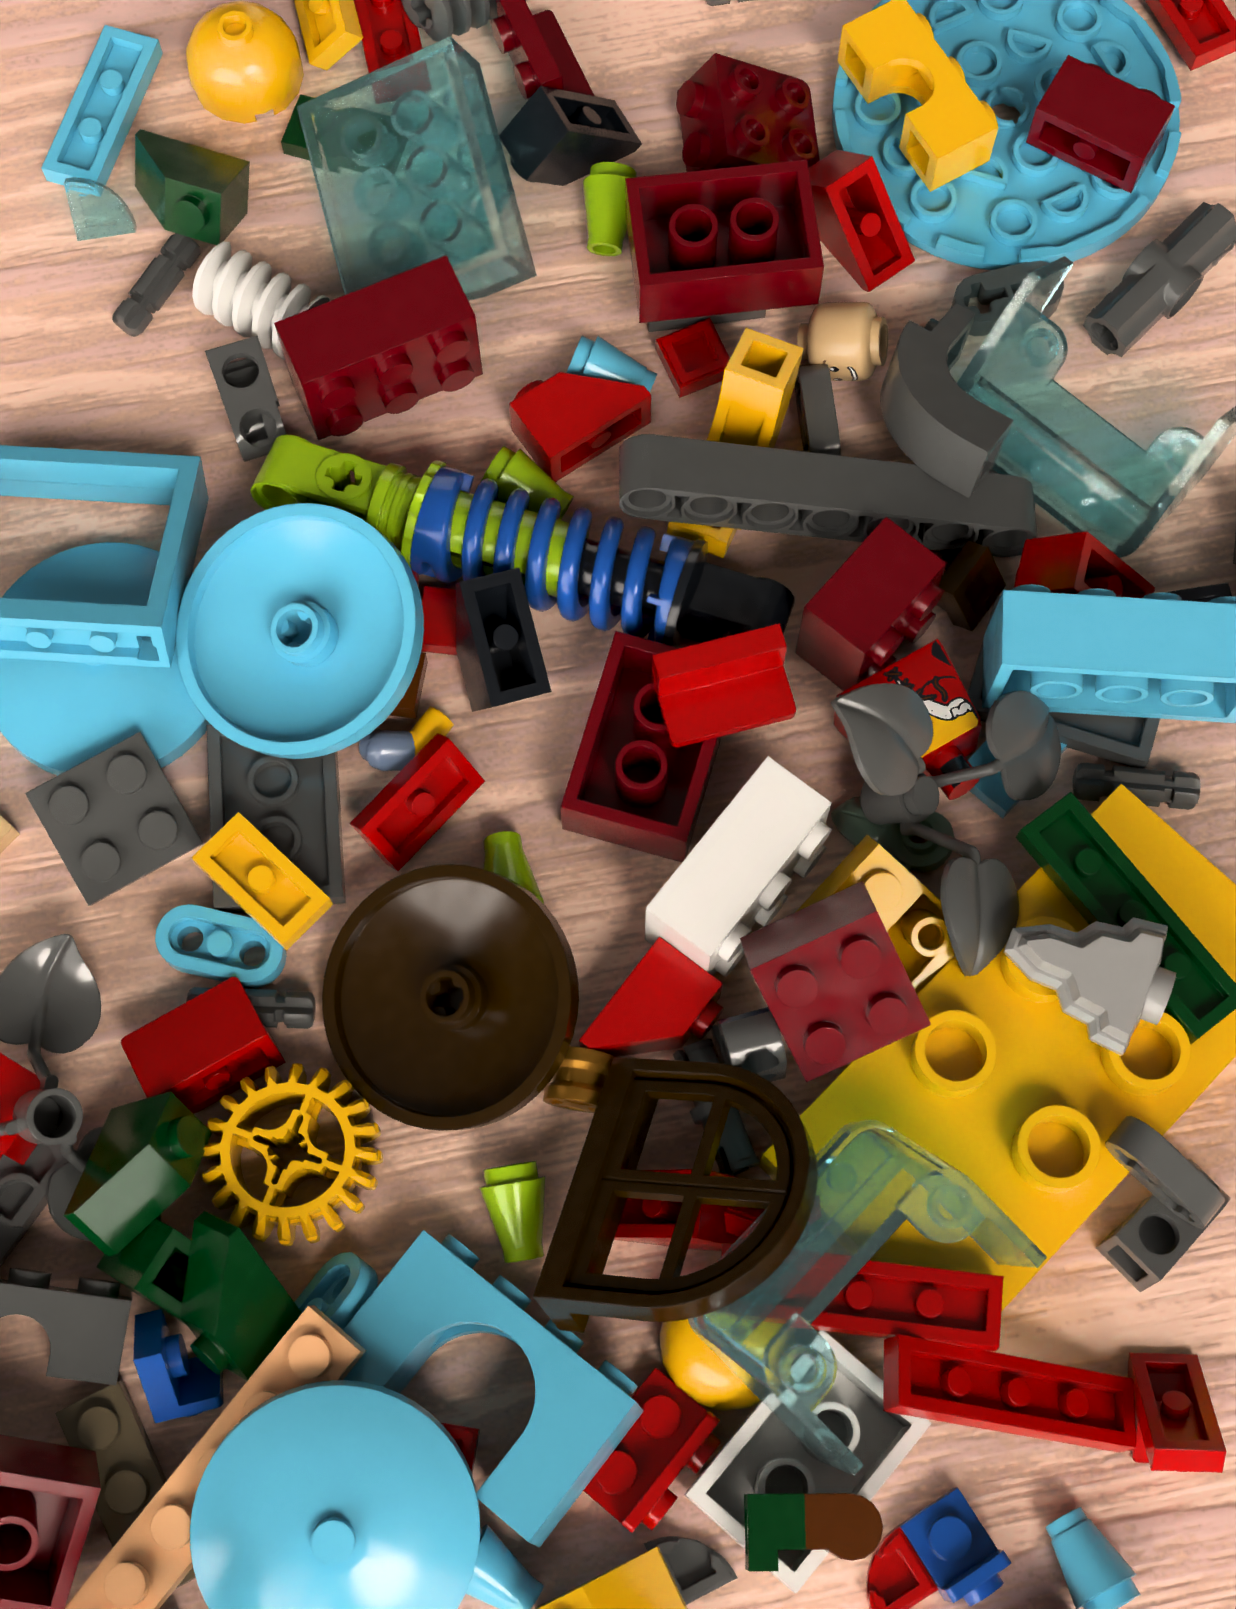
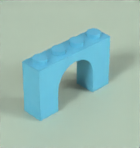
(576, 1408)

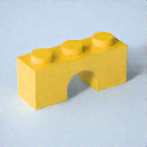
(897, 53)

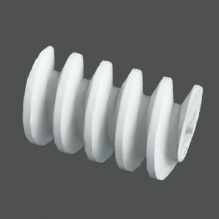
(246, 296)

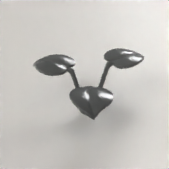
(889, 735)
(52, 1005)

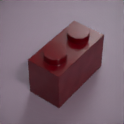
(1099, 123)

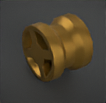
(579, 1080)

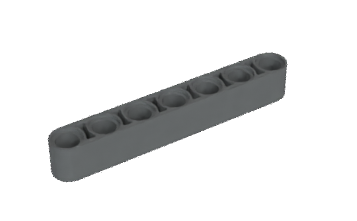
(817, 494)

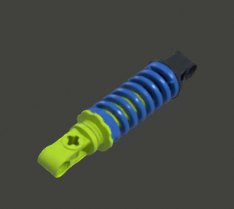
(471, 535)

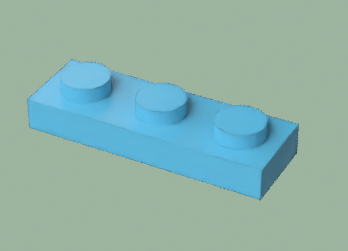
(103, 107)

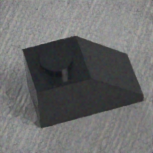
(565, 134)
(498, 641)

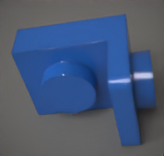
(169, 1379)
(956, 1549)

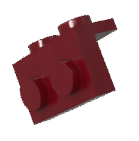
(537, 49)

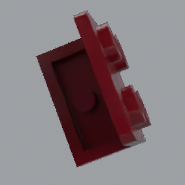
(744, 117)

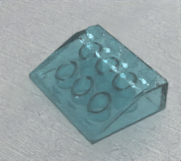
(417, 174)

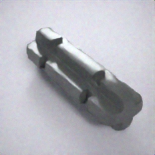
(156, 284)
(1147, 784)
(295, 1009)

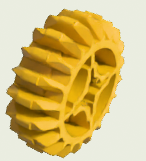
(281, 1184)

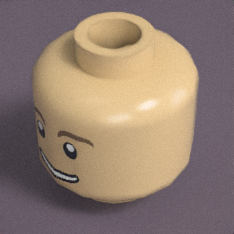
(845, 338)

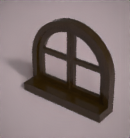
(606, 1175)

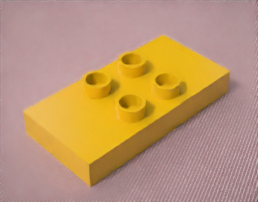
(1017, 1085)

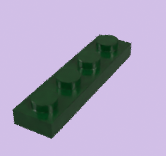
(1113, 891)

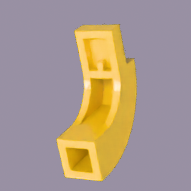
(748, 411)

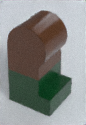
(833, 1522)

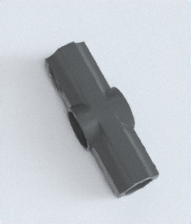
(1162, 279)

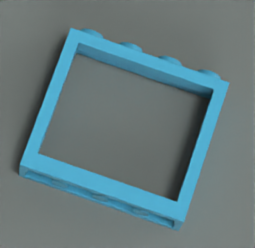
(100, 630)

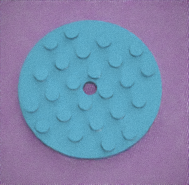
(1023, 199)

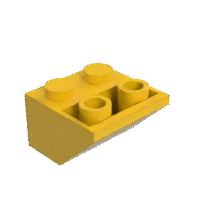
(904, 904)

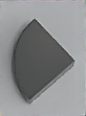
(693, 1566)

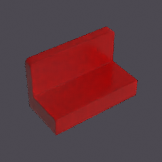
(723, 686)
(203, 1047)

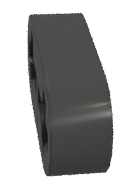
(997, 289)
(817, 410)
(1165, 1172)

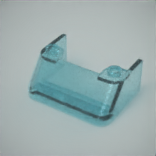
(1071, 455)
(865, 1190)

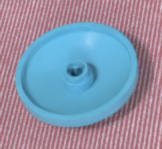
(299, 631)
(74, 709)
(336, 1505)

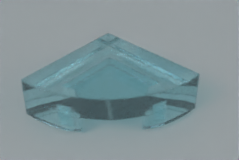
(97, 210)

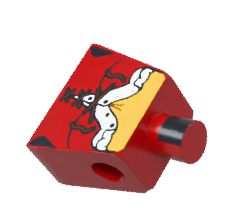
(949, 705)

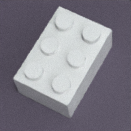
(741, 869)
(771, 1460)

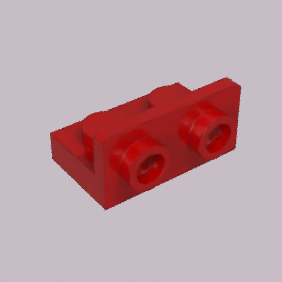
(661, 1442)

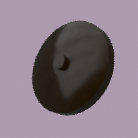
(450, 997)

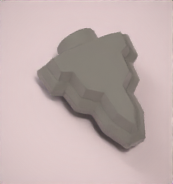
(1100, 974)

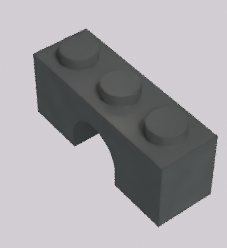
(82, 1323)

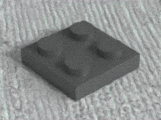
(114, 818)

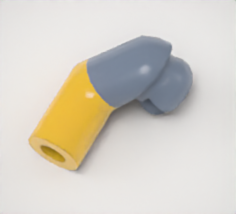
(395, 749)

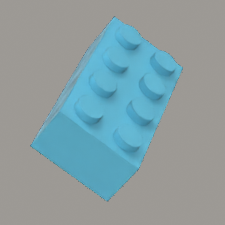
(1114, 653)

